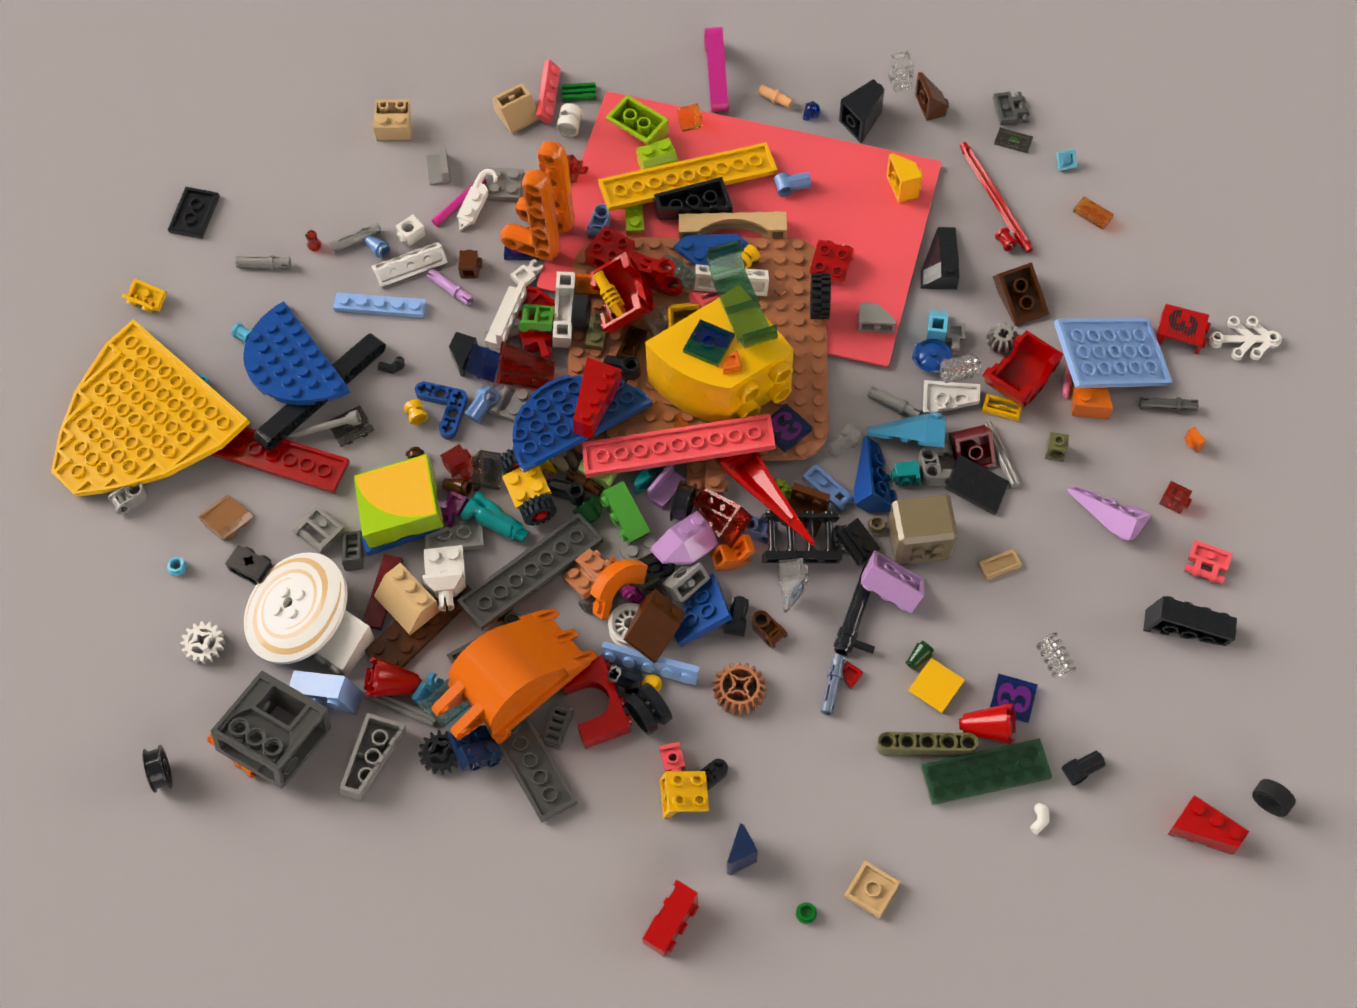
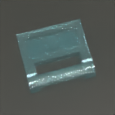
(446, 718)

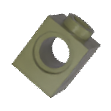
(1057, 446)

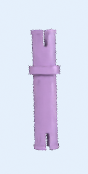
(455, 290)

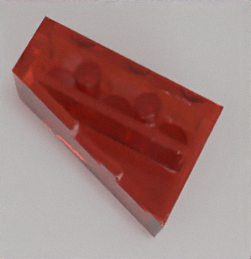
(523, 368)
(723, 515)

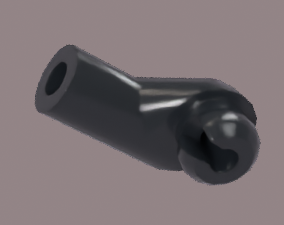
(393, 367)

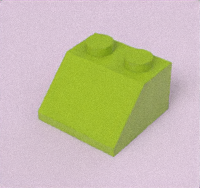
(656, 154)

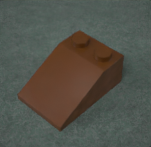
(1021, 294)
(654, 625)

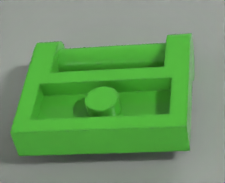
(542, 320)

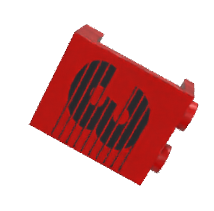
(1183, 326)

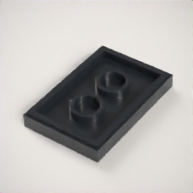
(193, 212)
(976, 485)

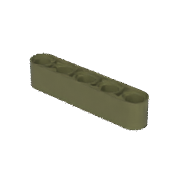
(917, 748)

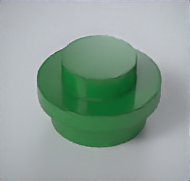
(806, 913)

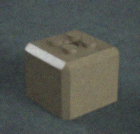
(922, 529)

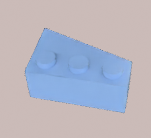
(329, 690)

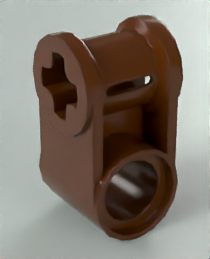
(771, 631)

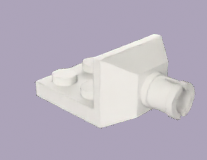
(444, 574)

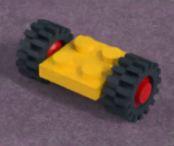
(528, 490)

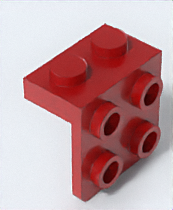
(832, 259)

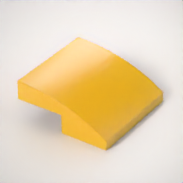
(936, 685)

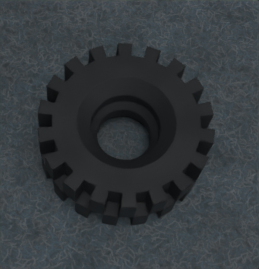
(820, 295)

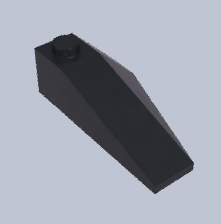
(942, 261)

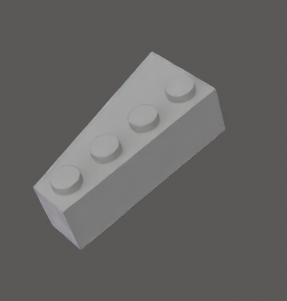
(372, 750)

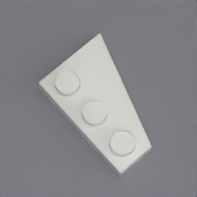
(948, 396)

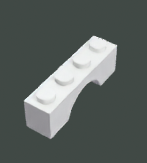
(563, 306)

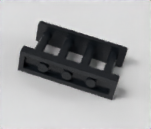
(810, 555)

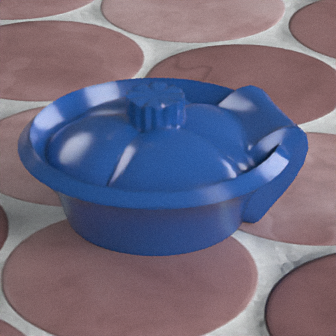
(930, 354)

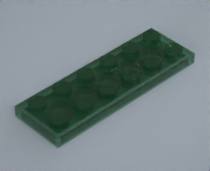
(986, 771)

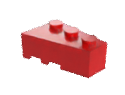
(1209, 827)
(671, 919)

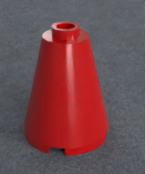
(389, 679)
(991, 723)

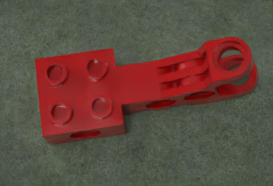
(610, 244)

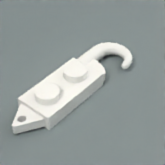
(474, 200)

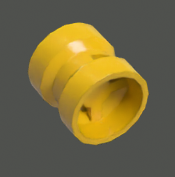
(750, 255)
(415, 412)

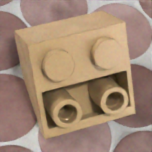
(515, 108)
(393, 119)

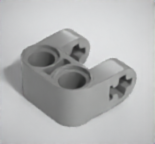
(933, 466)

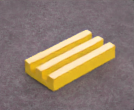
(1001, 410)

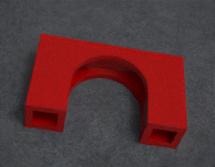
(614, 720)

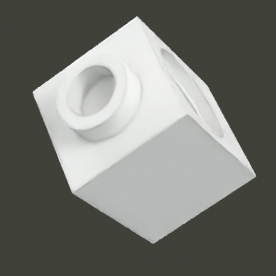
(410, 224)

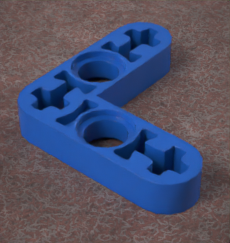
(450, 402)

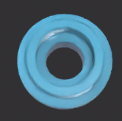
(175, 562)

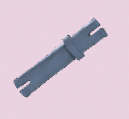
(834, 677)

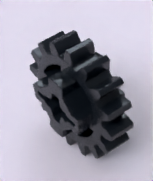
(432, 756)

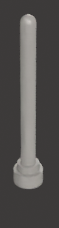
(352, 418)

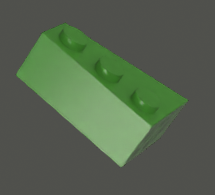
(624, 513)

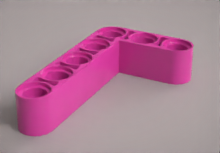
(716, 68)

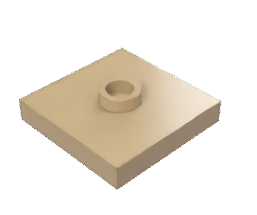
(872, 889)

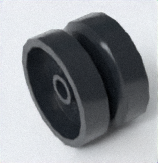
(648, 709)

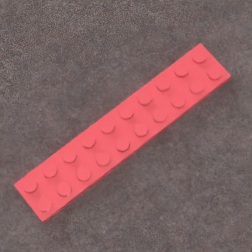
(678, 445)

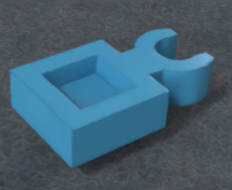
(426, 689)

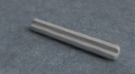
(1003, 458)
(404, 708)

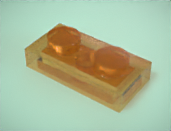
(1093, 213)

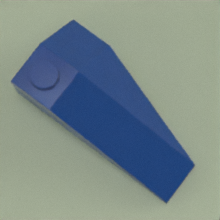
(871, 483)

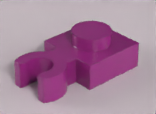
(455, 506)

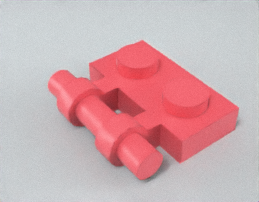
(1211, 557)

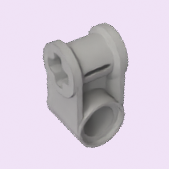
(128, 498)

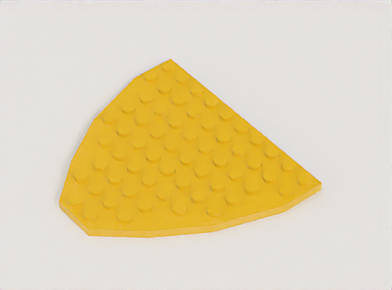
(139, 418)

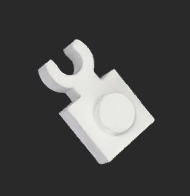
(526, 273)

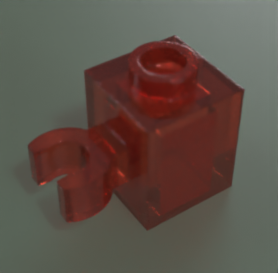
(575, 168)
(457, 461)

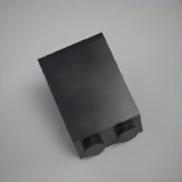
(861, 109)

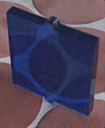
(482, 363)

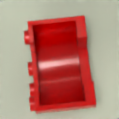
(632, 288)
(1024, 370)

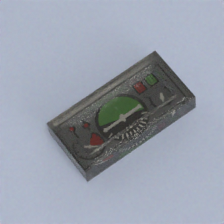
(1013, 140)

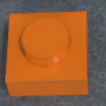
(1194, 439)

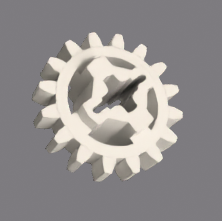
(194, 639)

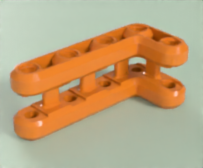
(545, 206)

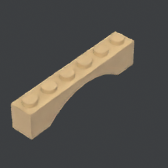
(762, 223)

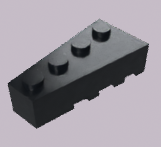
(1190, 621)

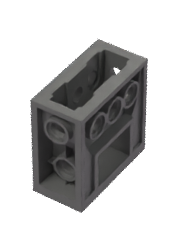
(265, 743)

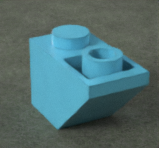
(937, 325)

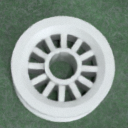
(615, 616)

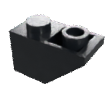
(460, 350)

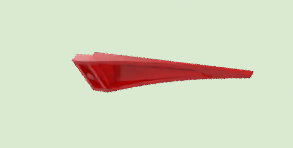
(755, 477)

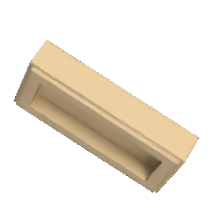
(999, 564)

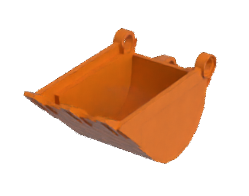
(511, 673)

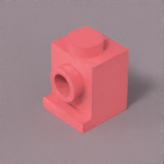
(670, 751)

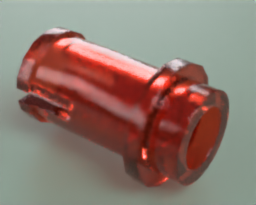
(314, 243)

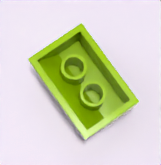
(639, 120)

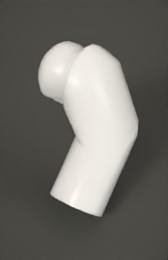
(1042, 818)

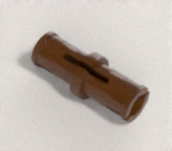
(587, 484)

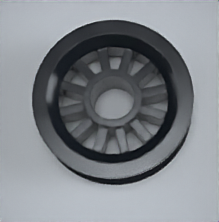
(683, 501)
(157, 768)

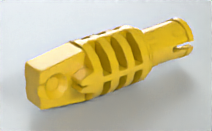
(609, 294)

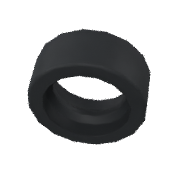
(581, 311)
(1273, 797)

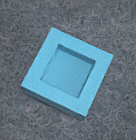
(1066, 159)

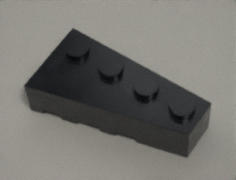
(697, 198)

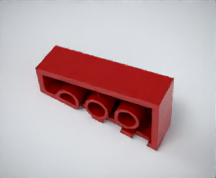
(595, 395)

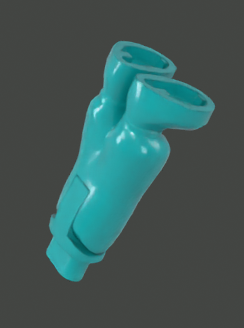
(493, 517)

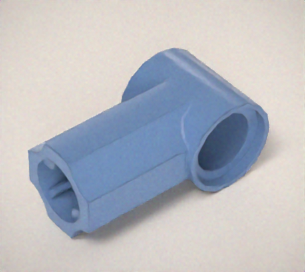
(788, 183)
(480, 404)

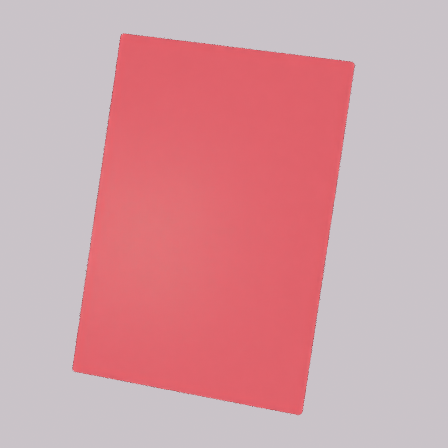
(846, 204)

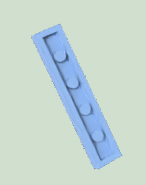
(379, 305)
(663, 667)

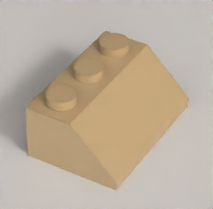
(406, 599)

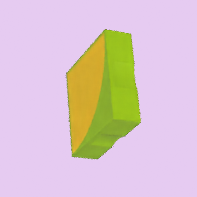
(398, 501)

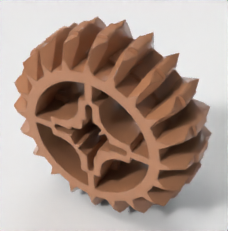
(747, 702)

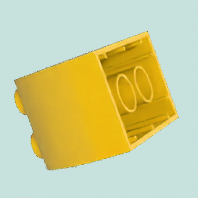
(702, 387)

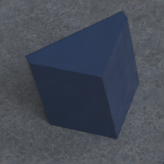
(742, 853)

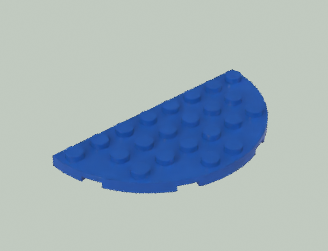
(288, 363)
(546, 420)

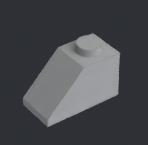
(875, 319)

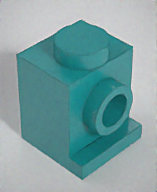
(906, 473)

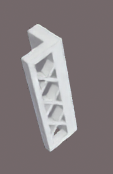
(409, 264)
(758, 278)
(506, 315)

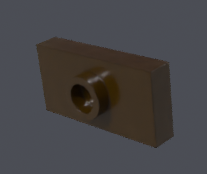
(632, 342)

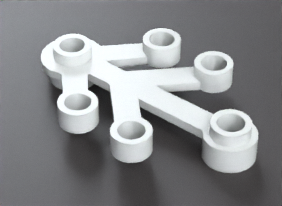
(1247, 338)

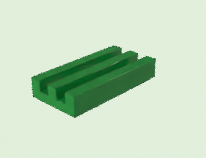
(578, 89)

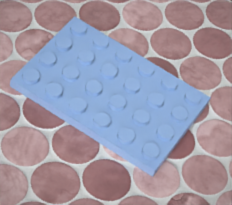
(1112, 352)

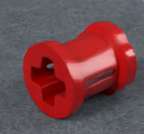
(1006, 239)

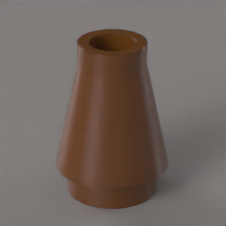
(459, 486)

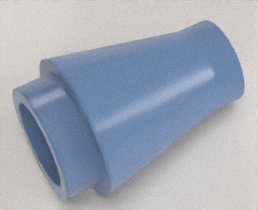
(378, 247)

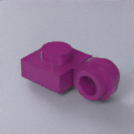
(632, 593)

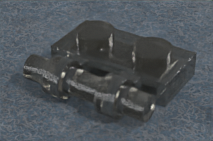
(345, 429)

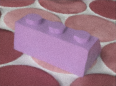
(893, 582)

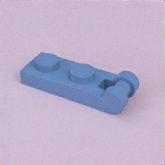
(821, 481)

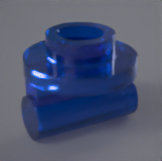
(811, 111)

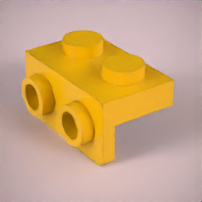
(146, 295)

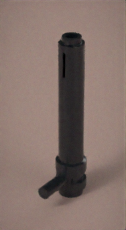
(848, 632)

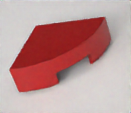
(851, 674)

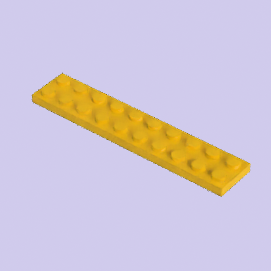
(731, 165)

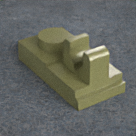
(595, 335)

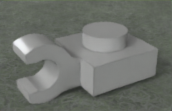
(955, 335)

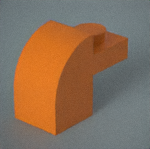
(729, 558)

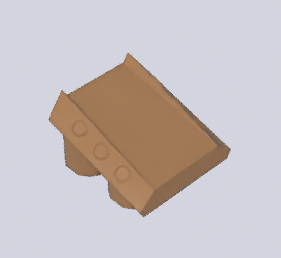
(225, 518)

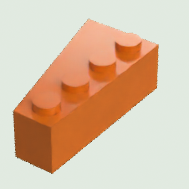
(1091, 402)

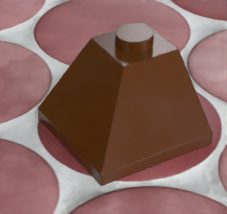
(930, 98)

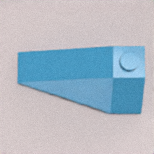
(925, 428)

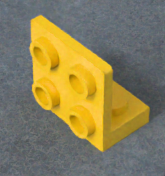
(683, 792)

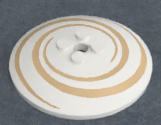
(318, 605)

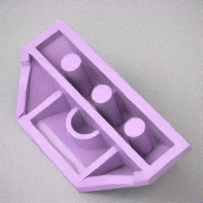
(686, 541)

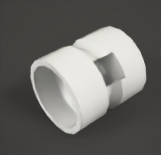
(569, 120)

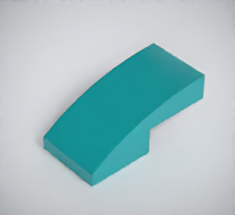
(644, 479)

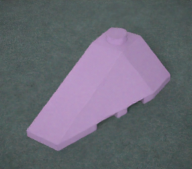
(1120, 520)

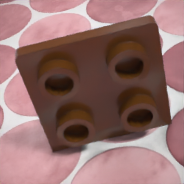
(808, 499)

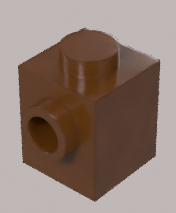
(469, 263)

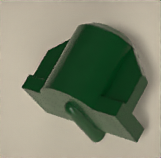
(589, 509)

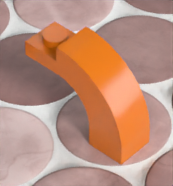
(611, 580)

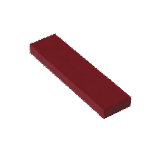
(375, 612)

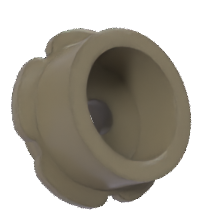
(877, 520)

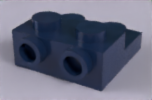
(476, 750)

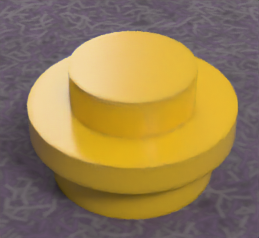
(654, 680)

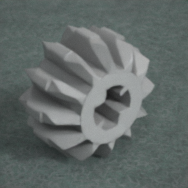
(1001, 338)

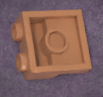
(708, 475)
(586, 571)

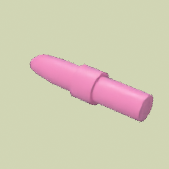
(1067, 382)

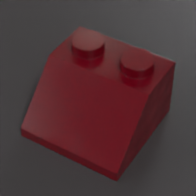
(975, 445)

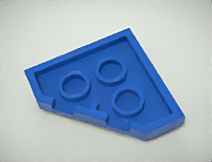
(695, 247)
(703, 613)

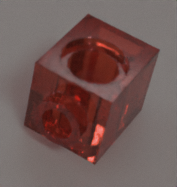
(1176, 490)

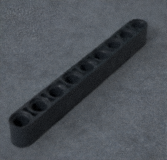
(292, 416)

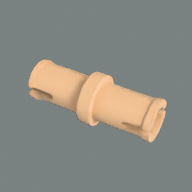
(775, 96)

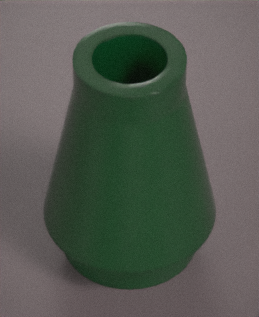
(919, 655)

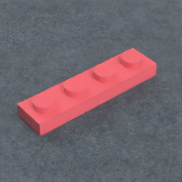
(548, 92)

